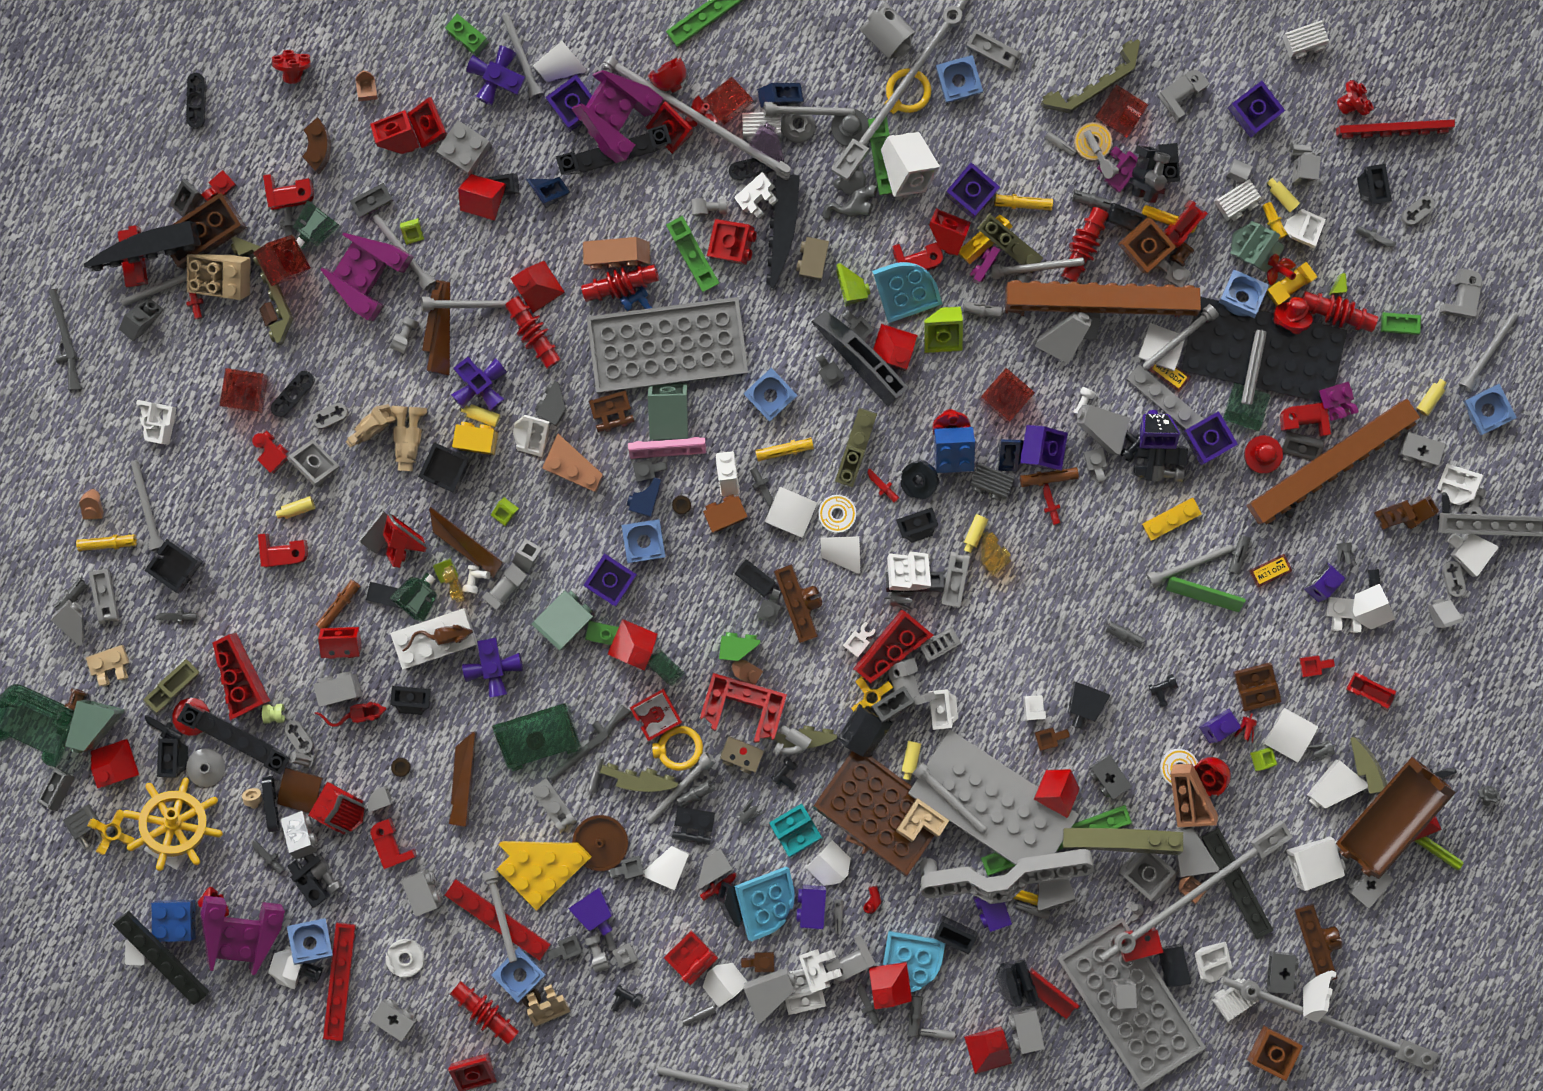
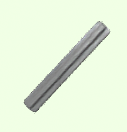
(1253, 368)

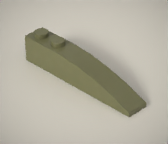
(1124, 840)

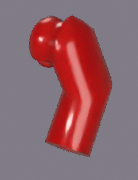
(874, 901)

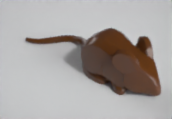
(445, 635)

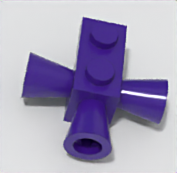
(496, 75)
(478, 383)
(492, 666)

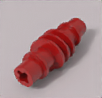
(1083, 243)
(620, 283)
(1340, 311)
(532, 333)
(484, 1012)

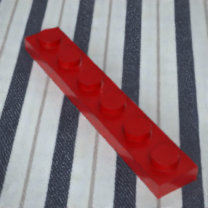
(1402, 128)
(486, 913)
(339, 981)

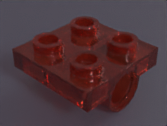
(728, 100)
(1121, 111)

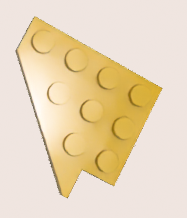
(540, 867)

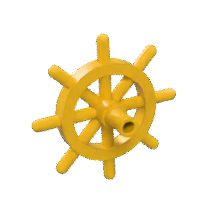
(172, 823)

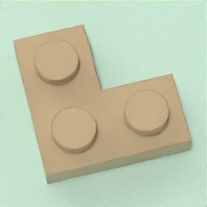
(921, 816)

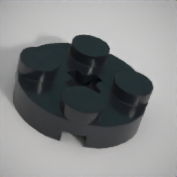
(924, 470)

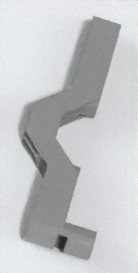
(1004, 887)

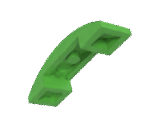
(877, 142)
(692, 253)

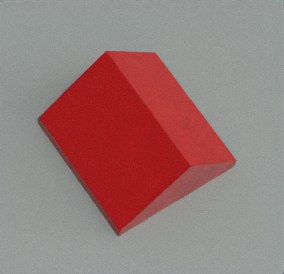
(427, 123)
(677, 127)
(481, 196)
(1058, 791)
(472, 1072)

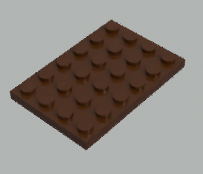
(870, 806)

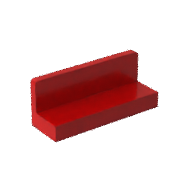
(135, 273)
(1052, 995)

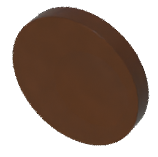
(604, 840)

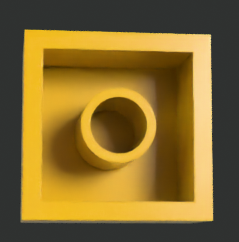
(475, 439)

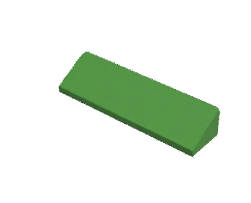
(1205, 594)

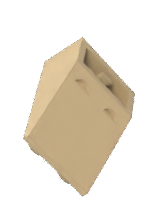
(218, 275)

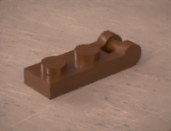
(1395, 514)

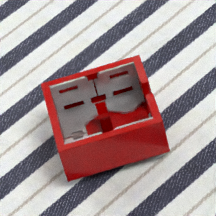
(664, 709)

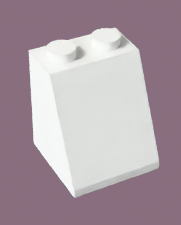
(908, 163)
(1316, 863)

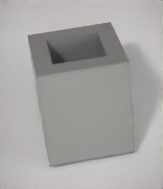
(1239, 171)
(526, 555)
(379, 799)

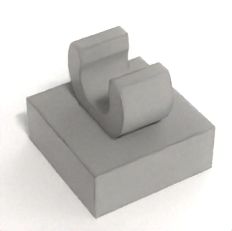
(624, 955)

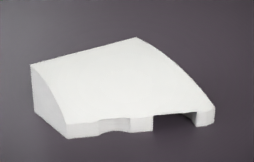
(558, 64)
(155, 428)
(842, 551)
(667, 868)
(1317, 996)

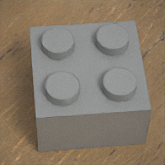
(464, 148)
(336, 690)
(422, 892)
(1027, 1029)

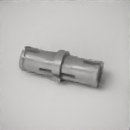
(982, 309)

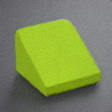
(411, 231)
(1340, 285)
(504, 511)
(439, 568)
(1263, 759)

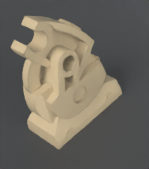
(372, 424)

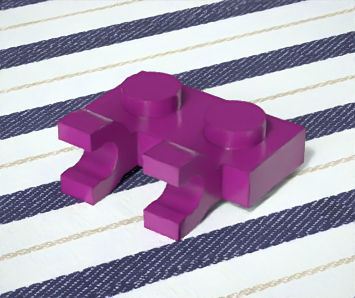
(1126, 165)
(989, 259)
(1336, 395)

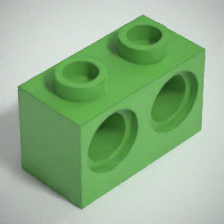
(466, 35)

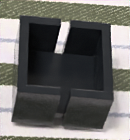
(444, 468)
(174, 566)

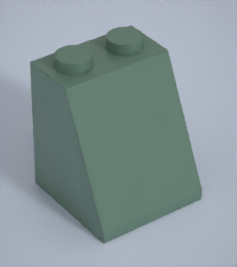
(668, 411)
(563, 619)
(90, 724)

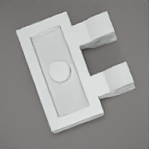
(754, 192)
(1342, 608)
(814, 969)

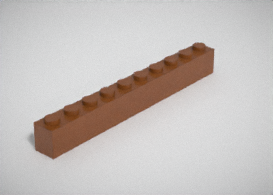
(1102, 298)
(1333, 461)

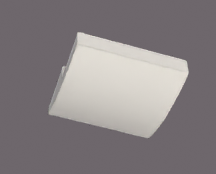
(1156, 339)
(791, 512)
(908, 571)
(1291, 735)
(802, 998)

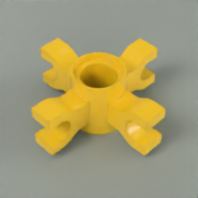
(866, 690)
(97, 825)

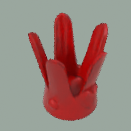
(1250, 725)

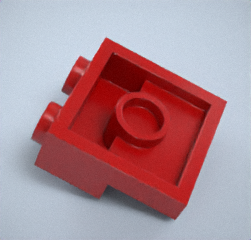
(731, 241)

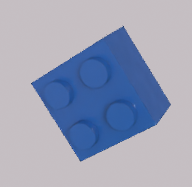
(954, 450)
(174, 920)

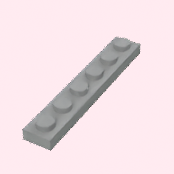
(1163, 397)
(1490, 524)

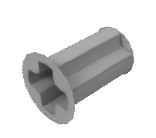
(1298, 150)
(301, 759)

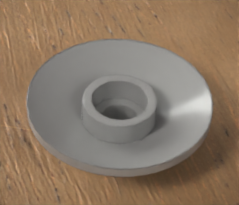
(215, 765)

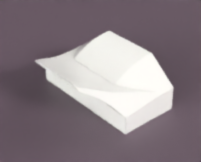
(943, 709)
(284, 970)

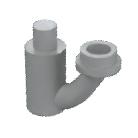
(795, 737)

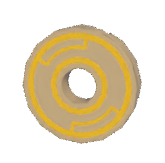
(1100, 132)

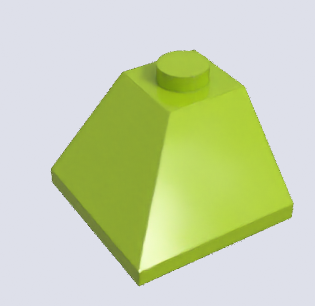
(851, 285)
(944, 331)

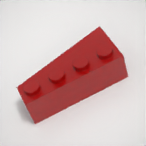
(892, 646)
(240, 681)

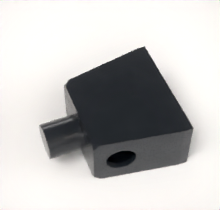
(1086, 703)

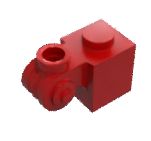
(273, 455)

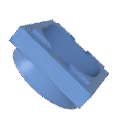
(963, 66)
(1243, 283)
(773, 381)
(1502, 409)
(633, 531)
(315, 929)
(505, 975)

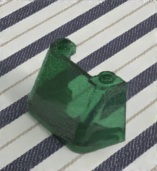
(35, 721)
(537, 736)

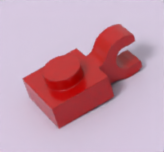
(220, 184)
(1313, 666)

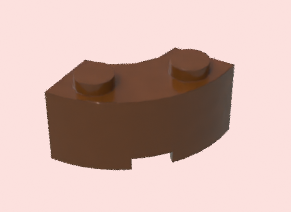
(318, 145)

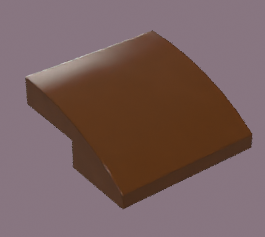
(1260, 695)
(299, 790)

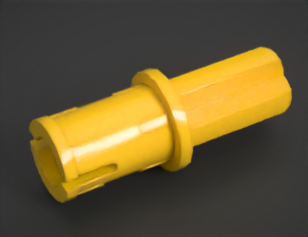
(1274, 221)

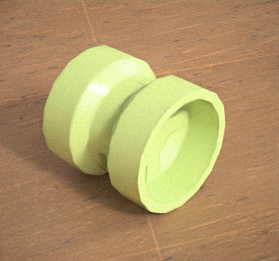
(272, 713)

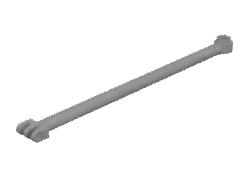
(783, 170)

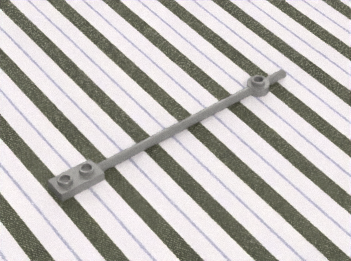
(857, 151)
(1262, 846)
(1404, 1050)

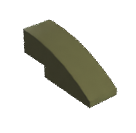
(170, 687)
(1368, 766)

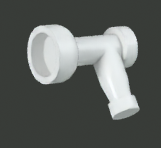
(1086, 395)
(473, 574)

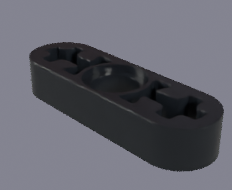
(191, 114)
(743, 175)
(286, 407)
(271, 810)

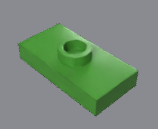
(1400, 323)
(601, 632)

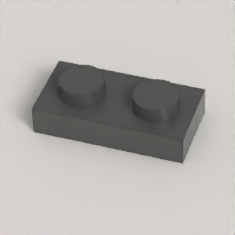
(371, 200)

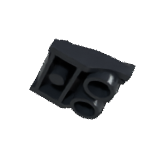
(863, 732)
(1008, 984)

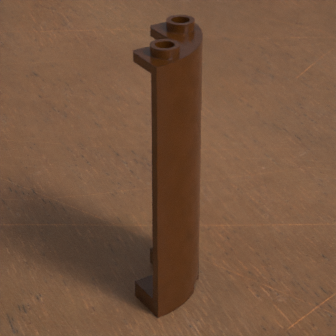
(1395, 818)

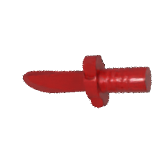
(195, 305)
(884, 487)
(1052, 508)
(715, 888)

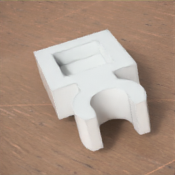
(857, 641)

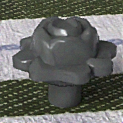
(1489, 794)

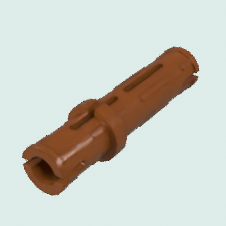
(1040, 478)
(340, 602)

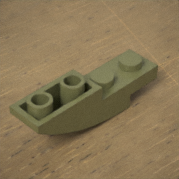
(1008, 241)
(856, 447)
(818, 738)
(647, 782)

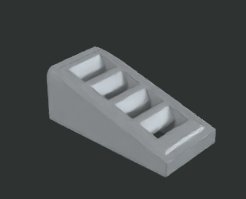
(925, 651)

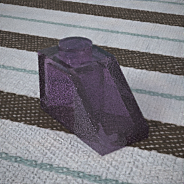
(767, 141)

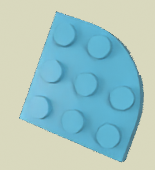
(905, 290)
(765, 902)
(921, 953)

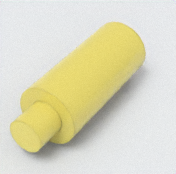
(1283, 195)
(1431, 398)
(481, 415)
(296, 508)
(975, 532)
(911, 759)

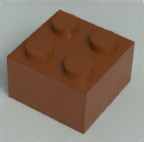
(1146, 245)
(725, 513)
(1274, 1052)

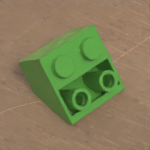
(735, 647)

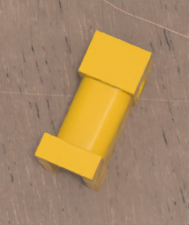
(1283, 289)

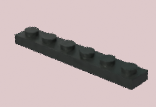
(1237, 884)
(160, 957)

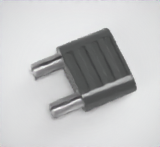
(78, 823)

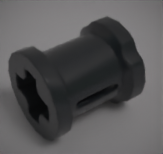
(304, 971)

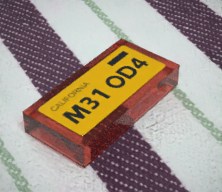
(1175, 379)
(1270, 570)

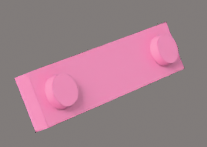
(667, 448)

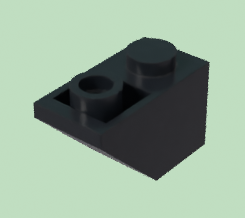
(1171, 169)
(729, 903)

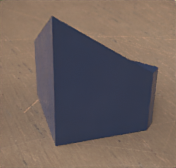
(549, 190)
(1009, 454)

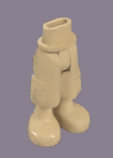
(406, 438)

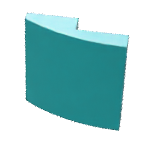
(791, 823)

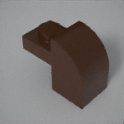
(1423, 510)

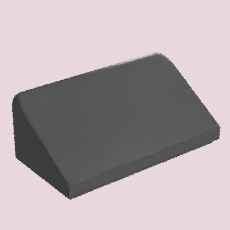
(1302, 445)
(373, 536)
(55, 789)

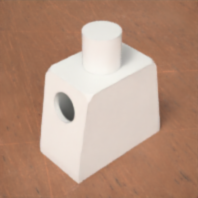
(1472, 552)

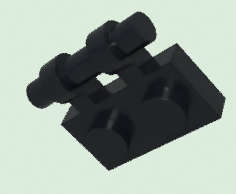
(693, 819)

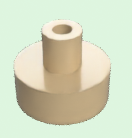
(252, 797)

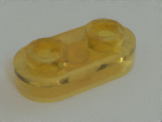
(450, 577)

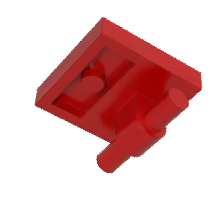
(690, 957)

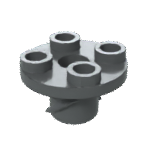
(849, 127)

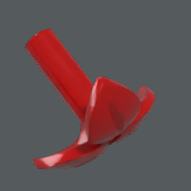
(701, 108)
(1282, 267)

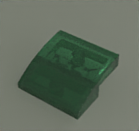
(1246, 415)

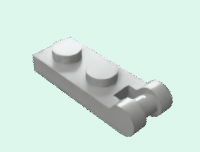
(993, 49)
(955, 580)
(104, 595)
(553, 804)

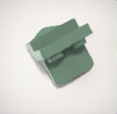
(1255, 245)

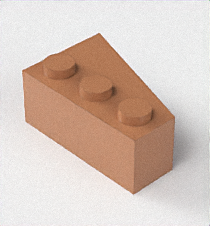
(616, 253)
(571, 465)
(1190, 798)

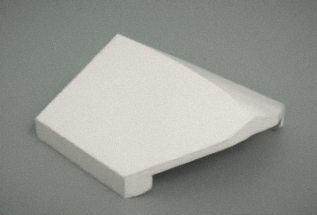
(1305, 227)
(531, 435)
(1459, 484)
(1372, 607)
(830, 865)
(1213, 961)
(723, 983)

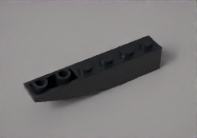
(783, 226)
(149, 245)
(861, 358)

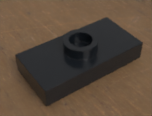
(1124, 217)
(755, 578)

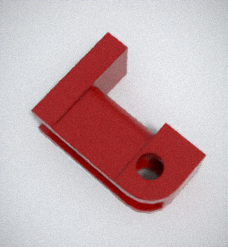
(289, 195)
(1185, 223)
(920, 258)
(1306, 415)
(281, 554)
(1362, 686)
(387, 845)

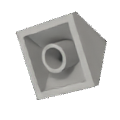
(313, 462)

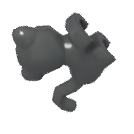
(856, 188)

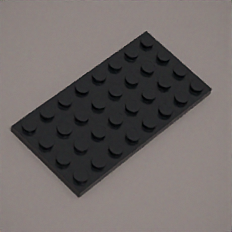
(1289, 362)

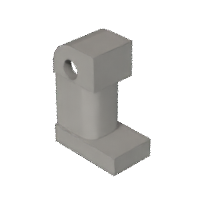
(1180, 90)
(1467, 295)
(511, 580)
(906, 678)
(853, 962)

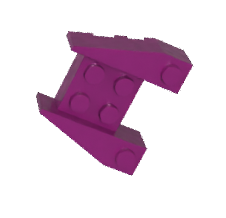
(610, 109)
(361, 270)
(237, 937)

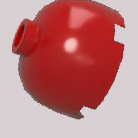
(669, 76)
(1214, 775)

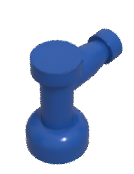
(639, 295)

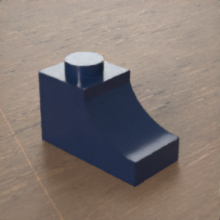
(780, 94)
(645, 501)

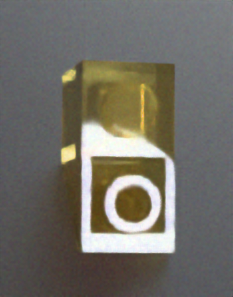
(992, 555)

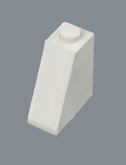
(1335, 785)

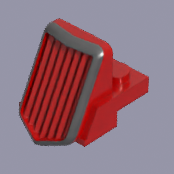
(399, 538)
(338, 809)

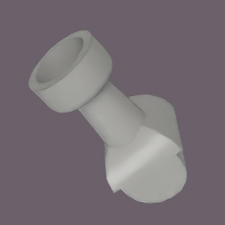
(701, 207)
(400, 341)
(1474, 505)
(600, 959)

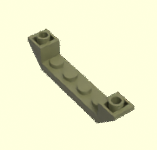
(1056, 101)
(279, 329)

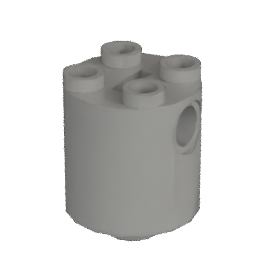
(889, 32)

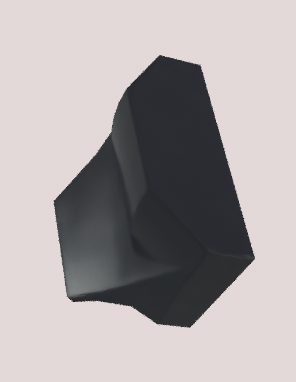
(1374, 185)
(917, 525)
(410, 699)
(171, 757)

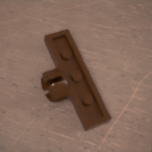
(798, 602)
(1318, 940)

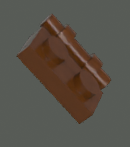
(608, 406)

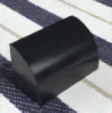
(955, 934)
(1174, 966)

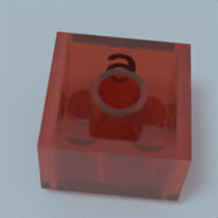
(282, 260)
(243, 390)
(1007, 395)

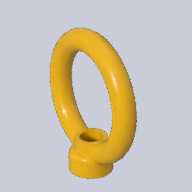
(908, 108)
(659, 748)

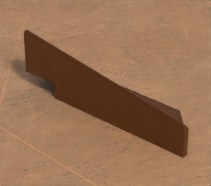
(438, 332)
(464, 543)
(463, 781)

